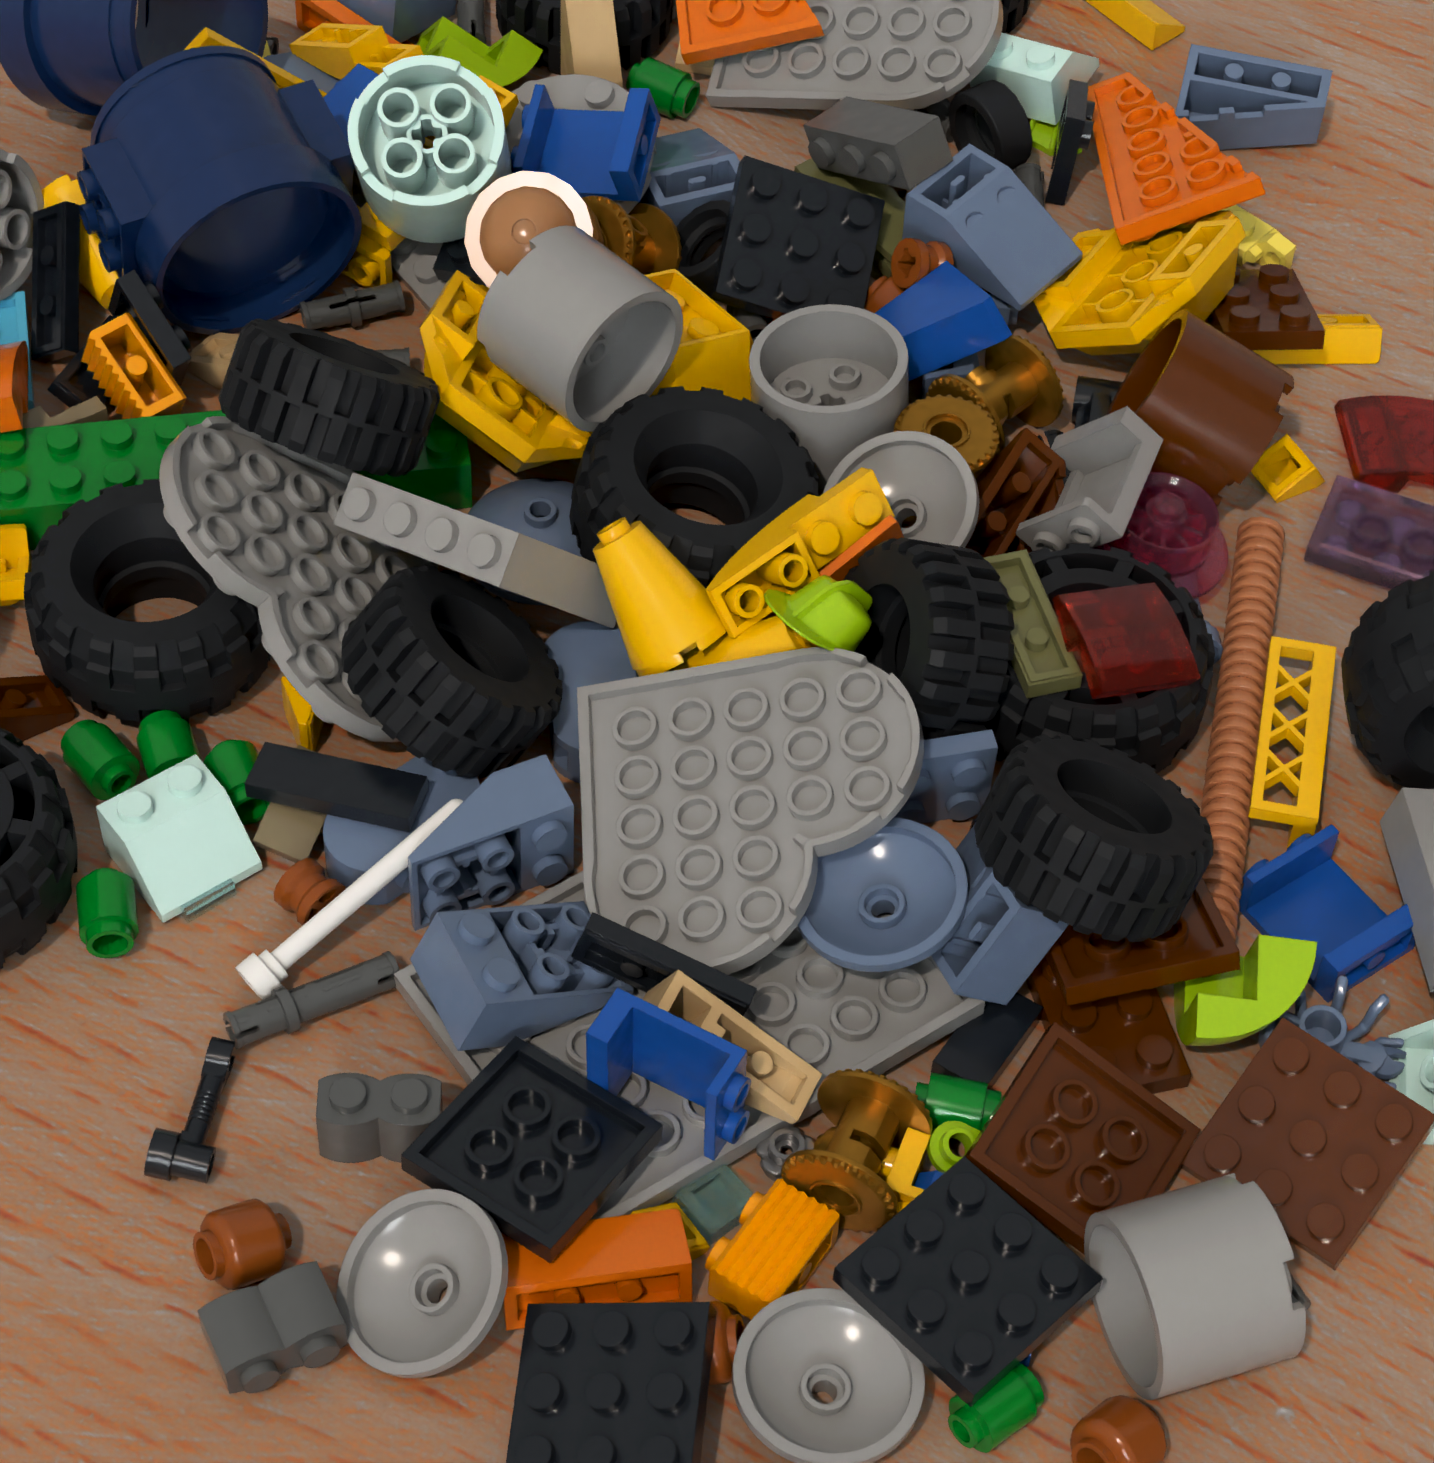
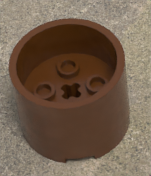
(1205, 400)

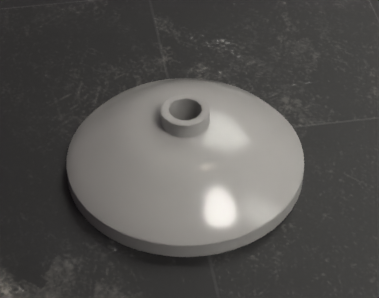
(922, 480)
(398, 1271)
(831, 1346)

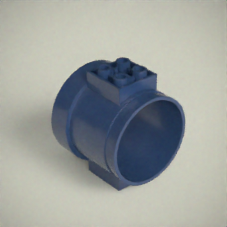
(83, 50)
(220, 189)

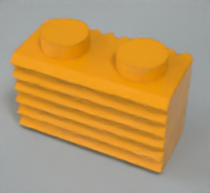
(131, 370)
(773, 1251)

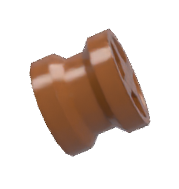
(915, 259)
(306, 889)

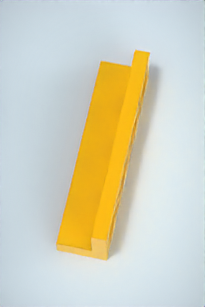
(1310, 741)

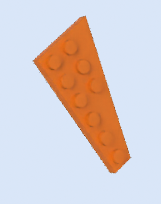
(739, 26)
(1158, 165)

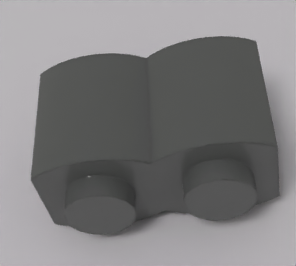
(374, 1117)
(273, 1328)

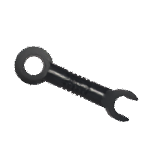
(186, 1152)

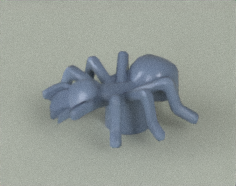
(1330, 1027)

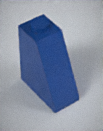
(944, 319)

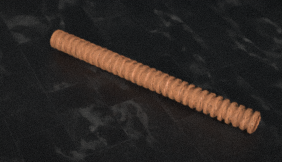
(1239, 708)

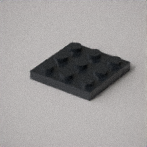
(794, 242)
(533, 1147)
(967, 1280)
(613, 1383)

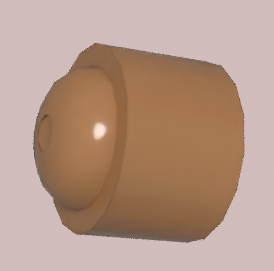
(515, 212)

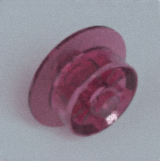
(1178, 531)

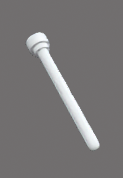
(269, 969)

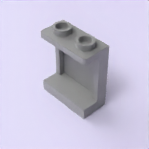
(1107, 475)

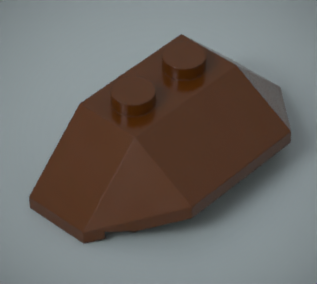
(1013, 489)

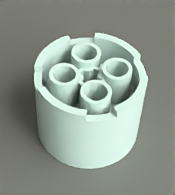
(431, 189)

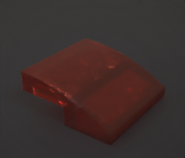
(1388, 439)
(1126, 639)

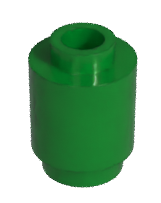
(670, 87)
(165, 741)
(99, 759)
(231, 765)
(107, 912)
(957, 1100)
(998, 1413)

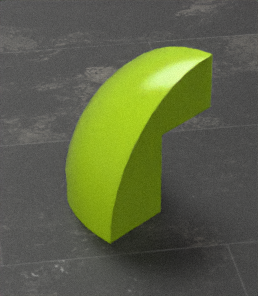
(501, 62)
(1246, 999)

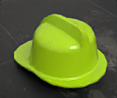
(825, 612)

